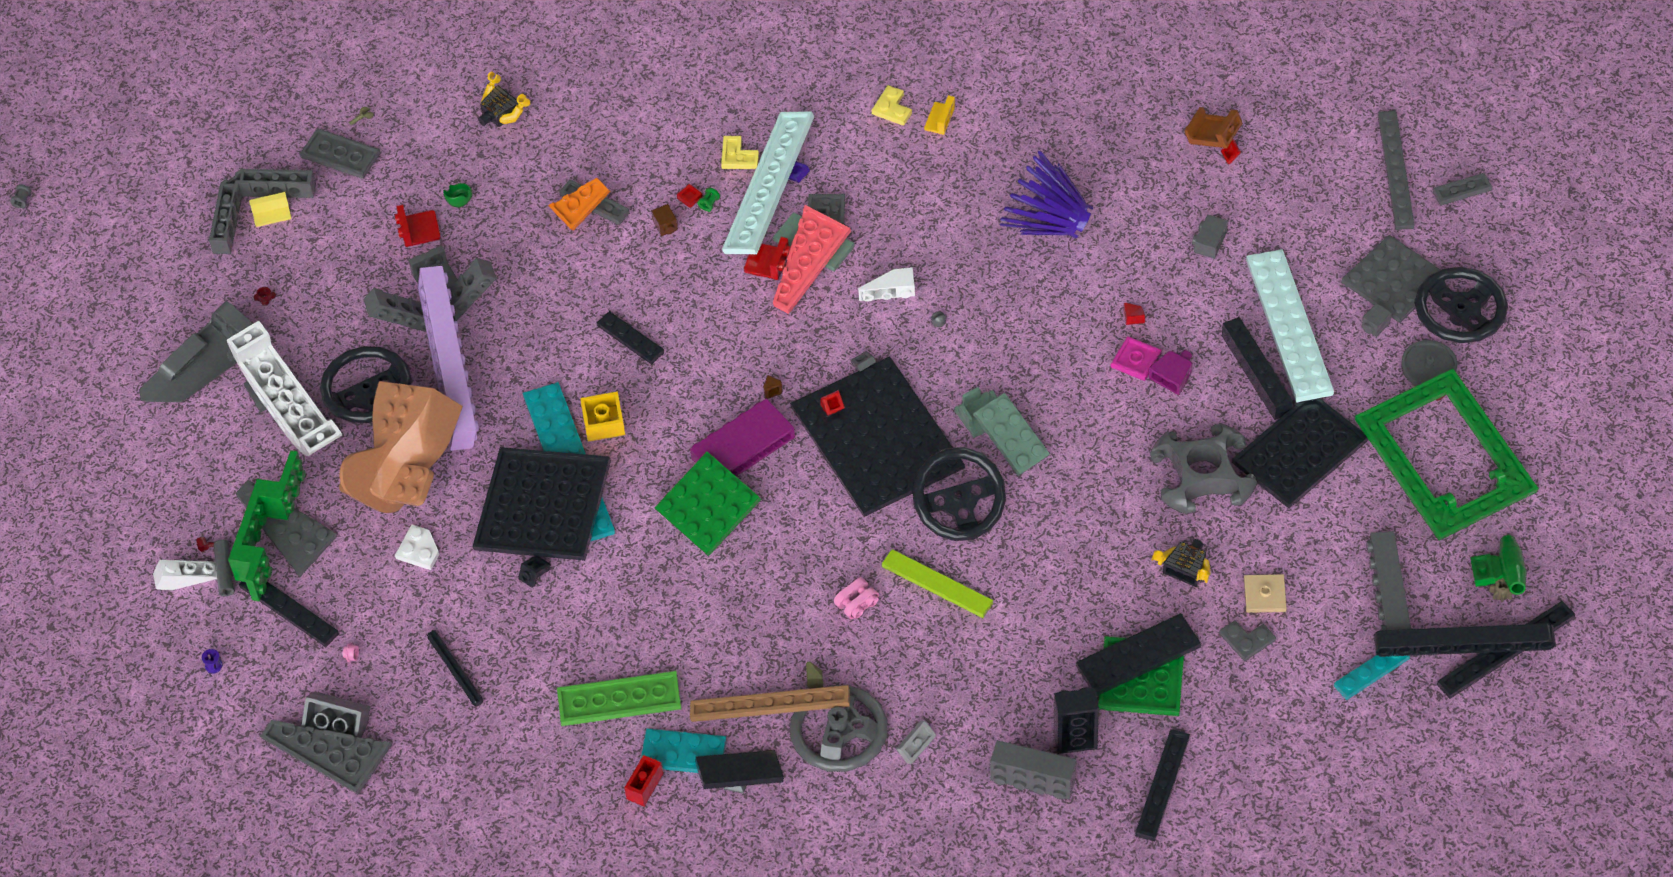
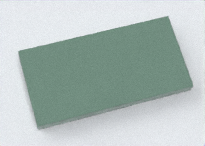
(789, 230)

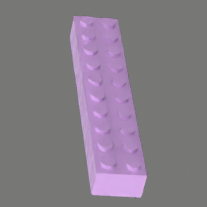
(446, 353)

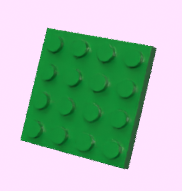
(707, 503)
(1150, 693)

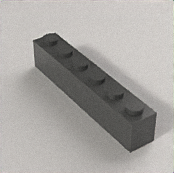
(1388, 581)

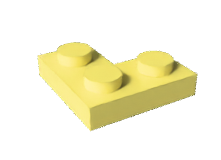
(888, 107)
(736, 158)

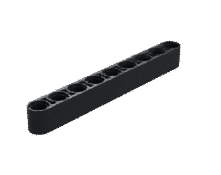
(1464, 640)

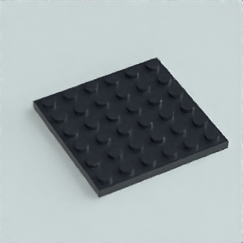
(542, 503)

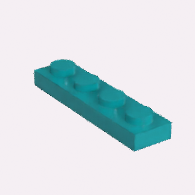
(1367, 674)

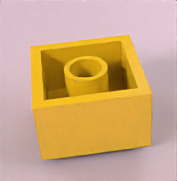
(602, 416)

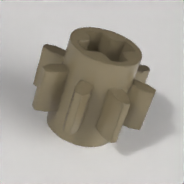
(1500, 590)

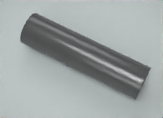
(223, 568)

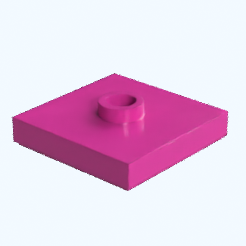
(1135, 358)

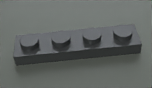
(607, 208)

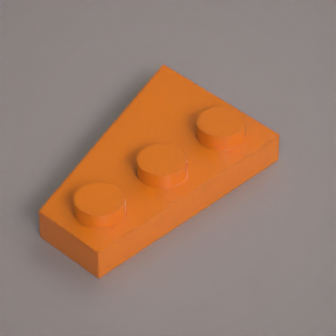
(578, 205)

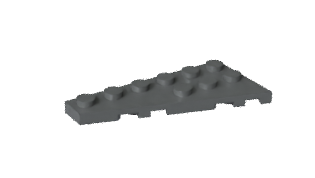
(298, 538)
(334, 754)

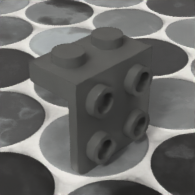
(432, 258)

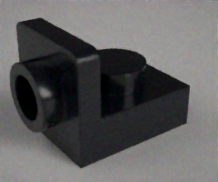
(532, 569)

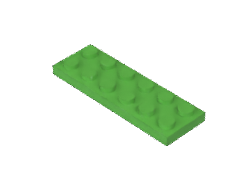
(618, 698)

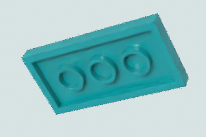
(679, 749)

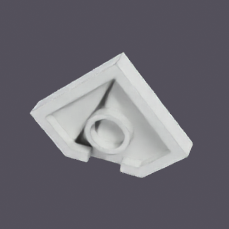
(418, 548)

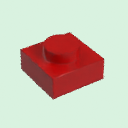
(689, 195)

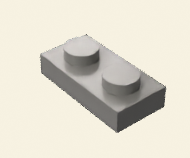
(916, 742)

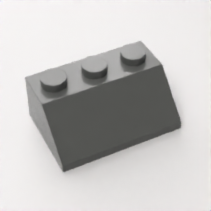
(335, 714)

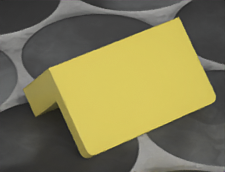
(270, 209)

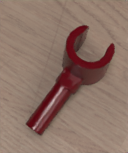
(203, 545)

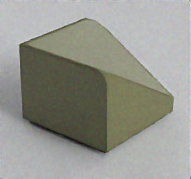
(814, 676)

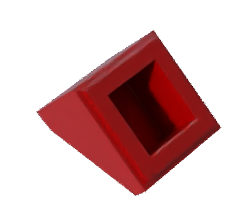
(1133, 314)

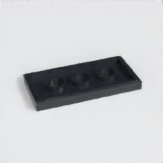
(739, 769)

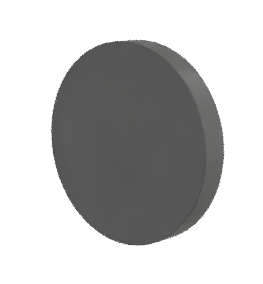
(1427, 360)

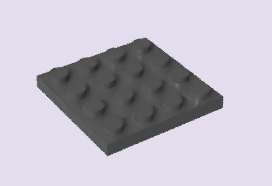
(1390, 277)

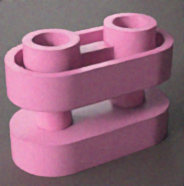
(856, 598)

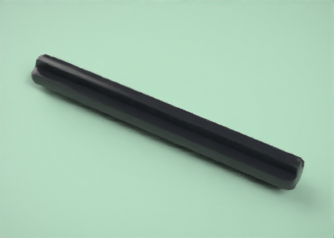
(455, 668)

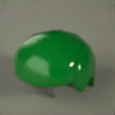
(458, 195)

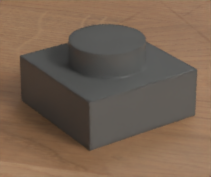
(862, 361)

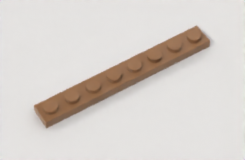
(769, 703)

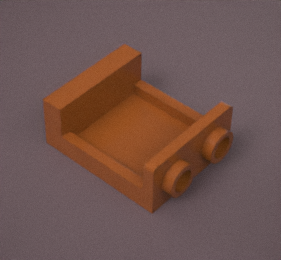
(1213, 129)

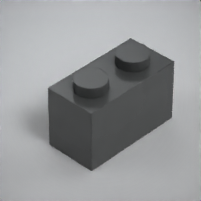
(1210, 236)

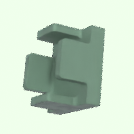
(971, 403)

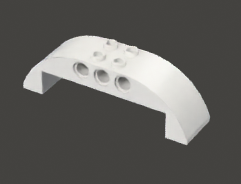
(281, 391)

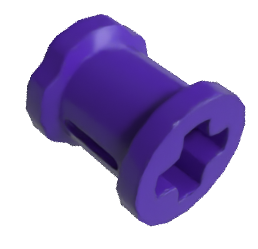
(214, 660)

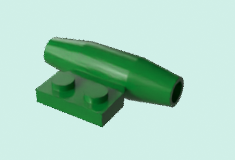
(1508, 565)

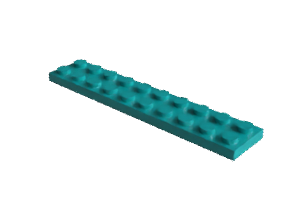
(559, 434)

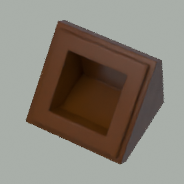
(772, 387)

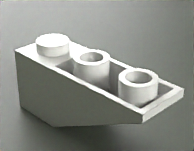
(890, 285)
(180, 574)

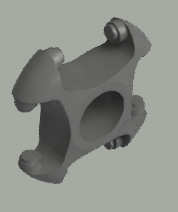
(1195, 484)

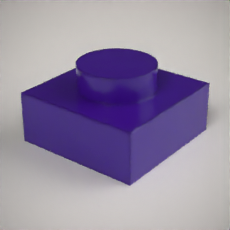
(799, 172)

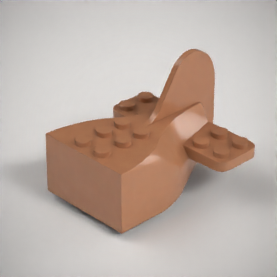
(408, 437)

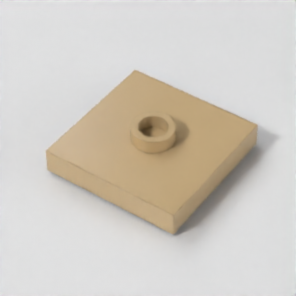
(1264, 593)

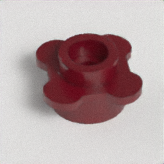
(264, 291)

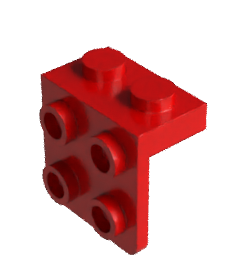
(417, 227)
(769, 260)

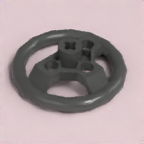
(840, 725)

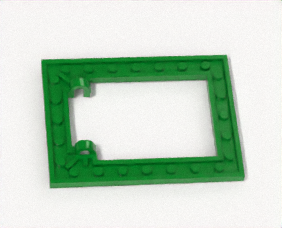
(1512, 478)

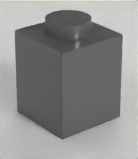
(1376, 320)

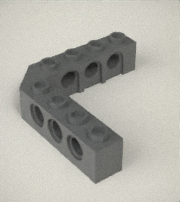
(253, 184)
(409, 312)

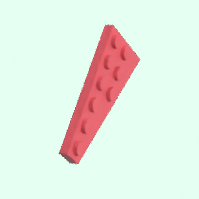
(810, 251)

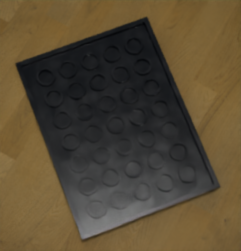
(877, 437)

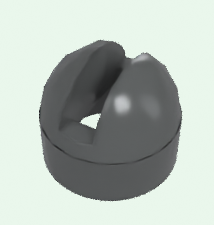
(940, 319)

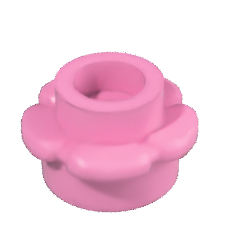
(351, 652)

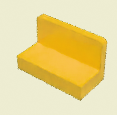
(940, 116)

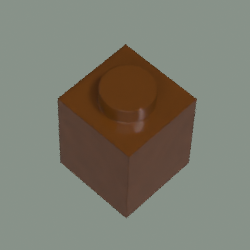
(664, 220)

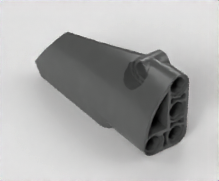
(197, 360)

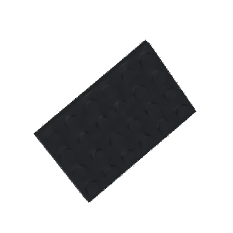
(1300, 450)

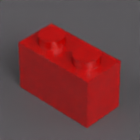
(643, 780)

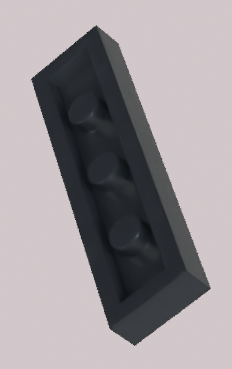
(630, 337)

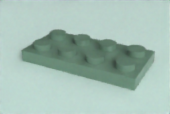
(1011, 434)

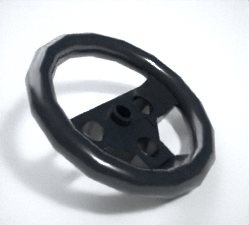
(1460, 308)
(364, 391)
(990, 485)

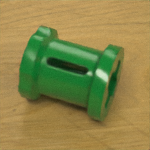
(706, 203)

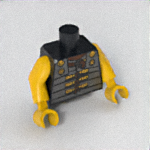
(499, 105)
(1185, 562)

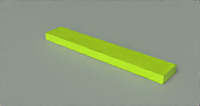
(937, 583)

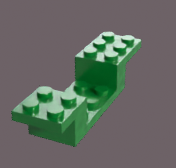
(267, 500)

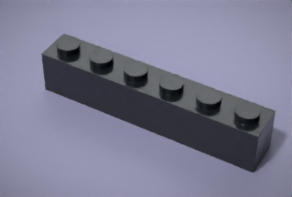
(1256, 368)

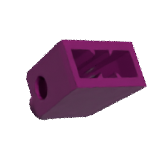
(1172, 371)

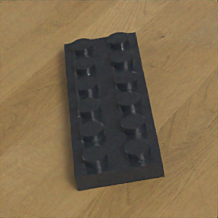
(1138, 654)

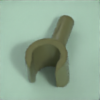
(363, 113)

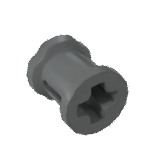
(21, 196)

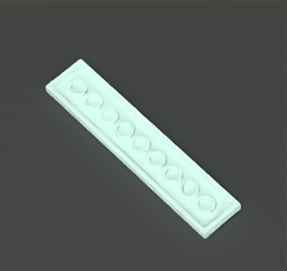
(768, 183)
(1289, 326)

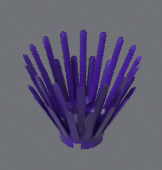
(1059, 199)

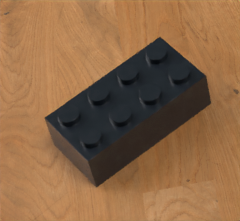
(1076, 720)

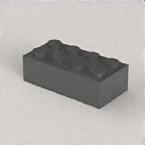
(1033, 770)

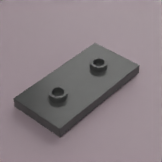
(340, 153)

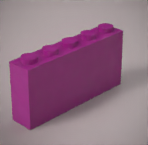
(746, 438)

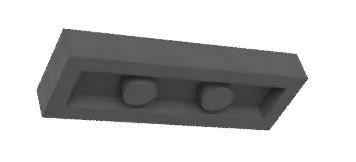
(1462, 189)

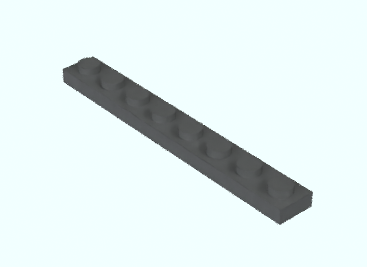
(1396, 170)

